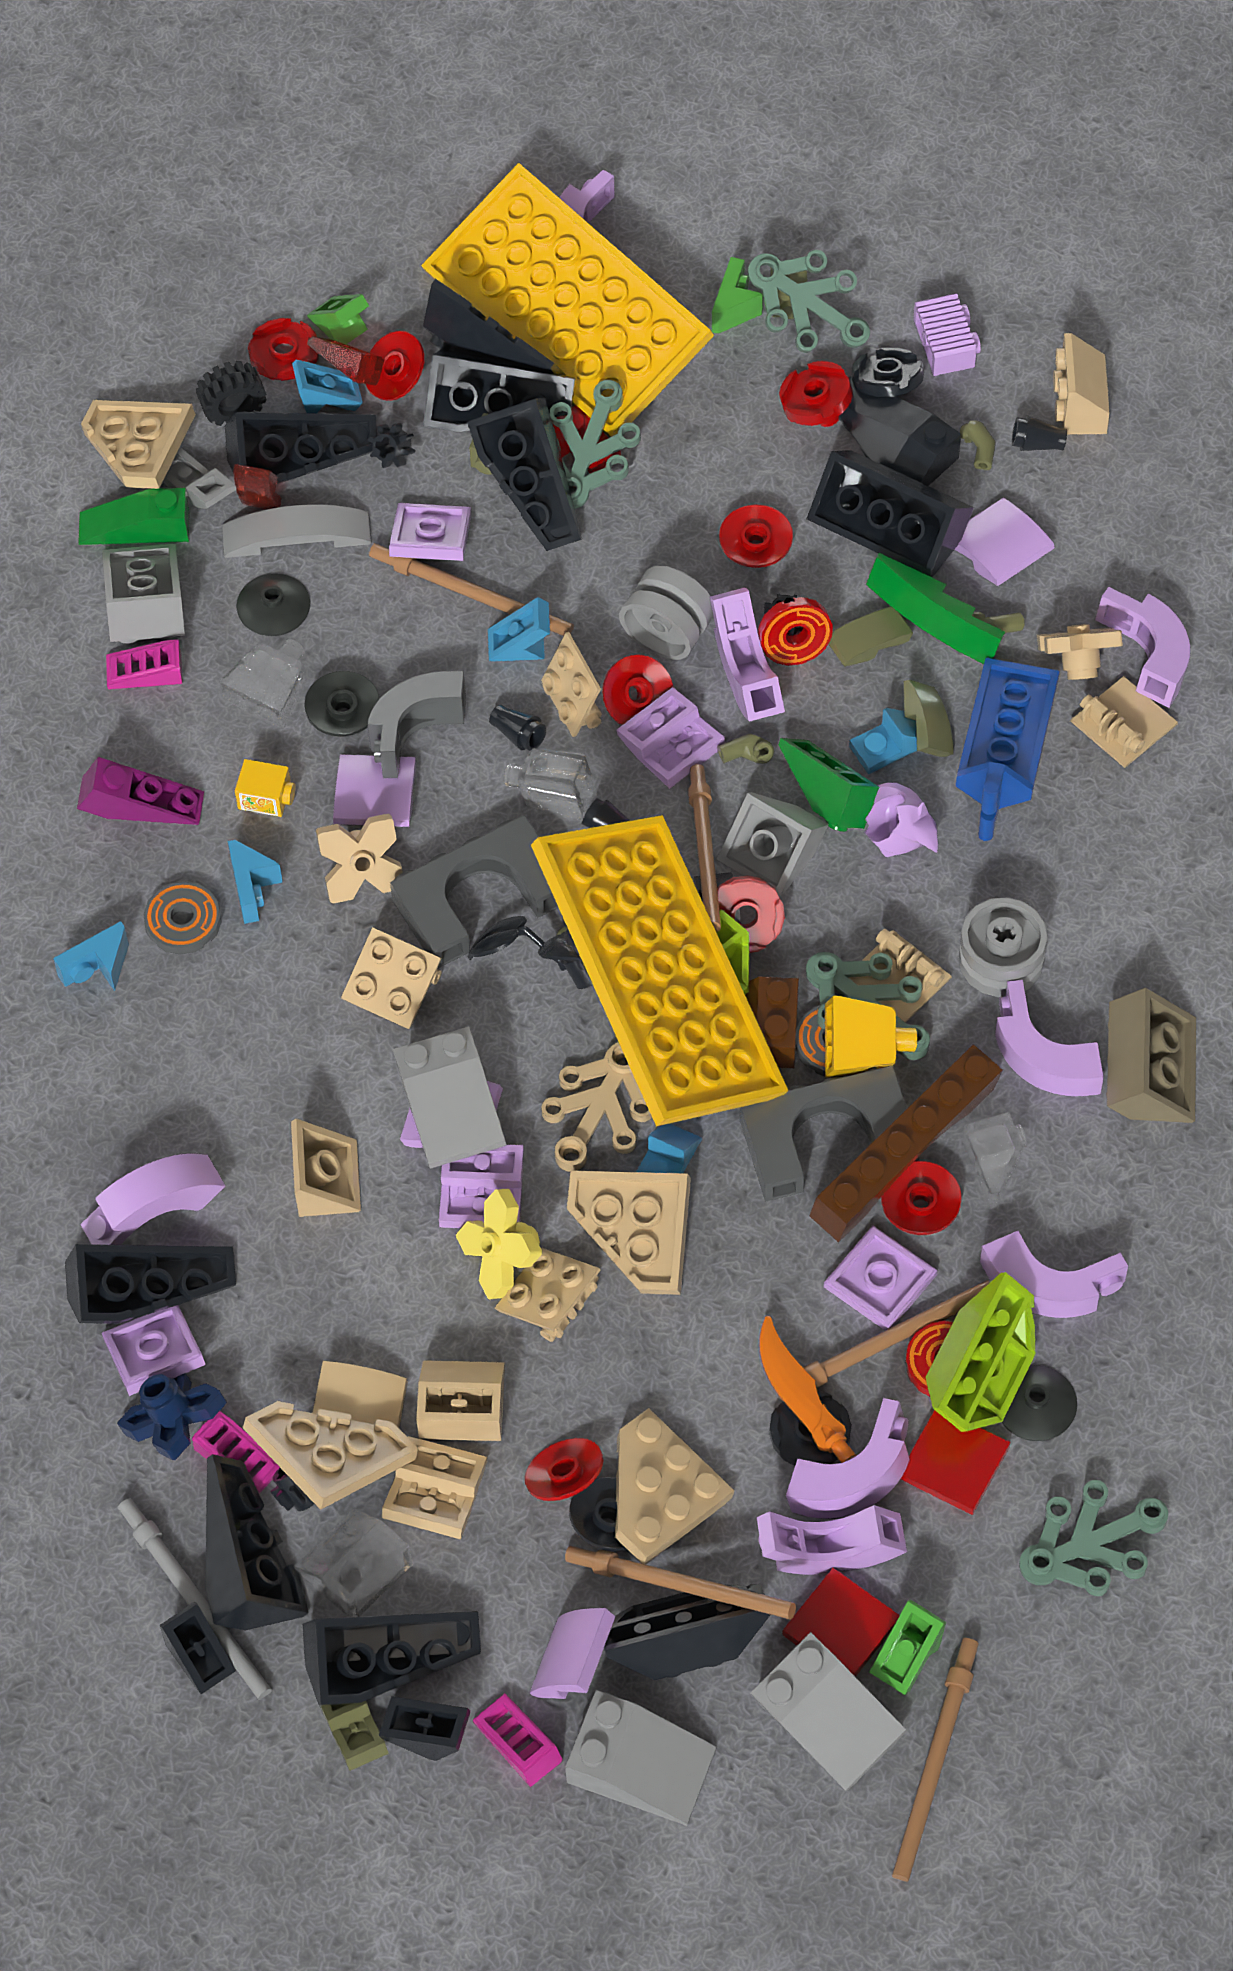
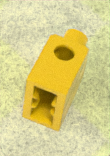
(862, 1036)

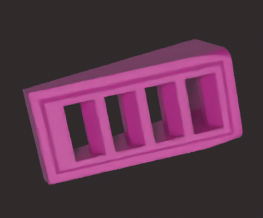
(157, 676)
(212, 1428)
(536, 1758)

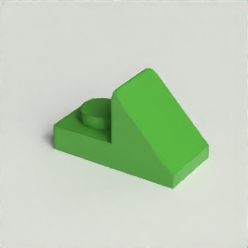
(734, 301)
(340, 317)
(908, 1647)

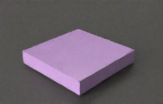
(430, 531)
(880, 1278)
(152, 1347)

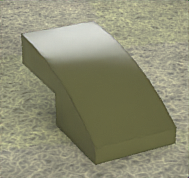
(865, 636)
(932, 722)
(354, 1733)

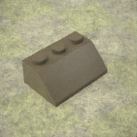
(1151, 1059)

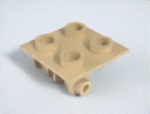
(572, 687)
(1123, 721)
(906, 962)
(391, 978)
(549, 1292)

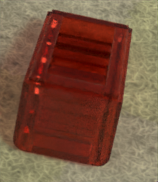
(353, 362)

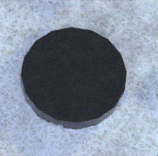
(888, 372)
(797, 1442)

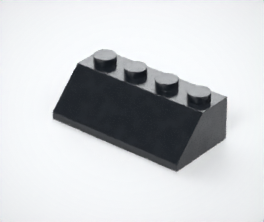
(888, 512)

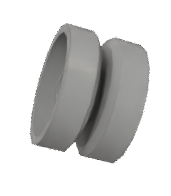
(667, 612)
(1002, 944)

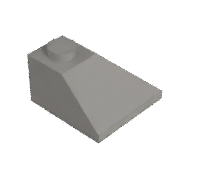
(772, 840)

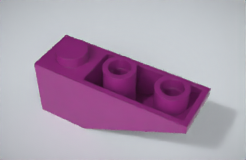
(135, 795)

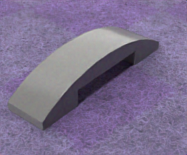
(201, 485)
(295, 526)

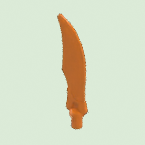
(800, 1394)

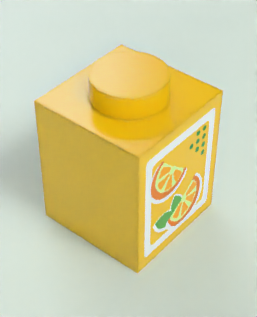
(264, 788)

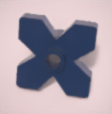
(167, 1410)

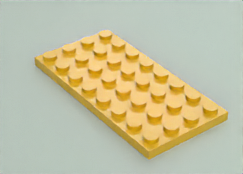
(568, 295)
(659, 969)

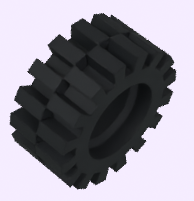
(230, 391)

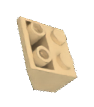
(1081, 387)
(460, 1400)

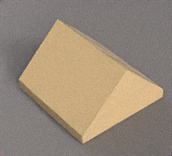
(324, 1170)

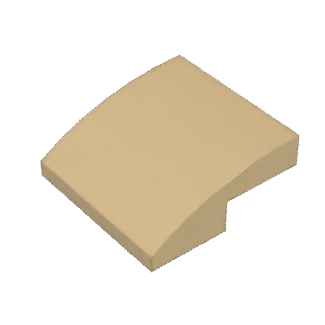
(360, 1392)
(435, 1489)

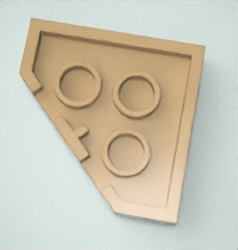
(138, 437)
(636, 1222)
(328, 1450)
(661, 1487)

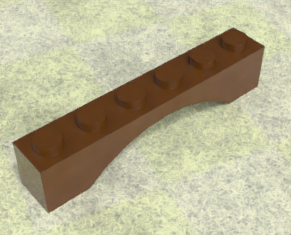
(888, 1156)

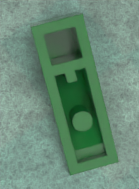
(138, 518)
(830, 785)

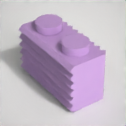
(946, 334)

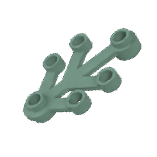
(804, 297)
(589, 450)
(839, 979)
(1089, 1543)

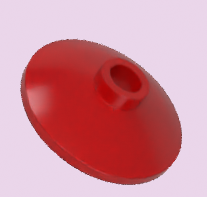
(401, 366)
(760, 524)
(634, 671)
(925, 1182)
(564, 1469)

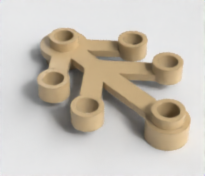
(599, 1101)

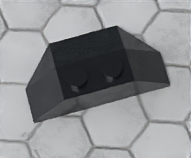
(682, 1633)

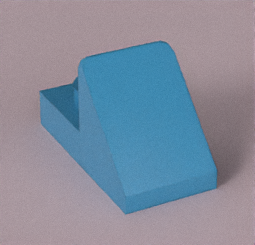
(324, 386)
(521, 633)
(886, 742)
(251, 873)
(102, 952)
(669, 1150)

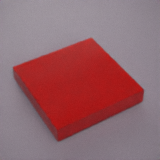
(955, 1463)
(843, 1620)

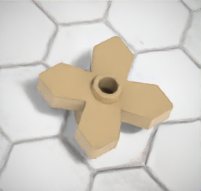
(1080, 648)
(359, 857)

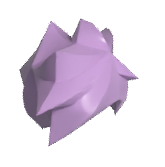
(900, 821)

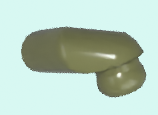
(983, 440)
(1008, 622)
(748, 747)

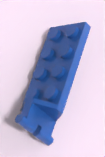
(1005, 737)

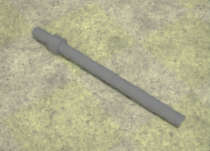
(149, 1538)

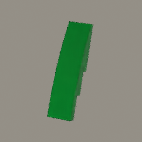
(925, 605)

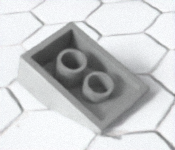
(143, 593)
(449, 1097)
(828, 1711)
(639, 1759)

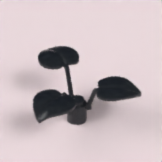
(558, 948)

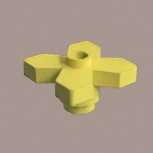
(500, 1243)

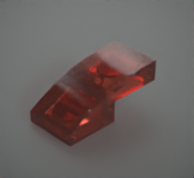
(256, 487)

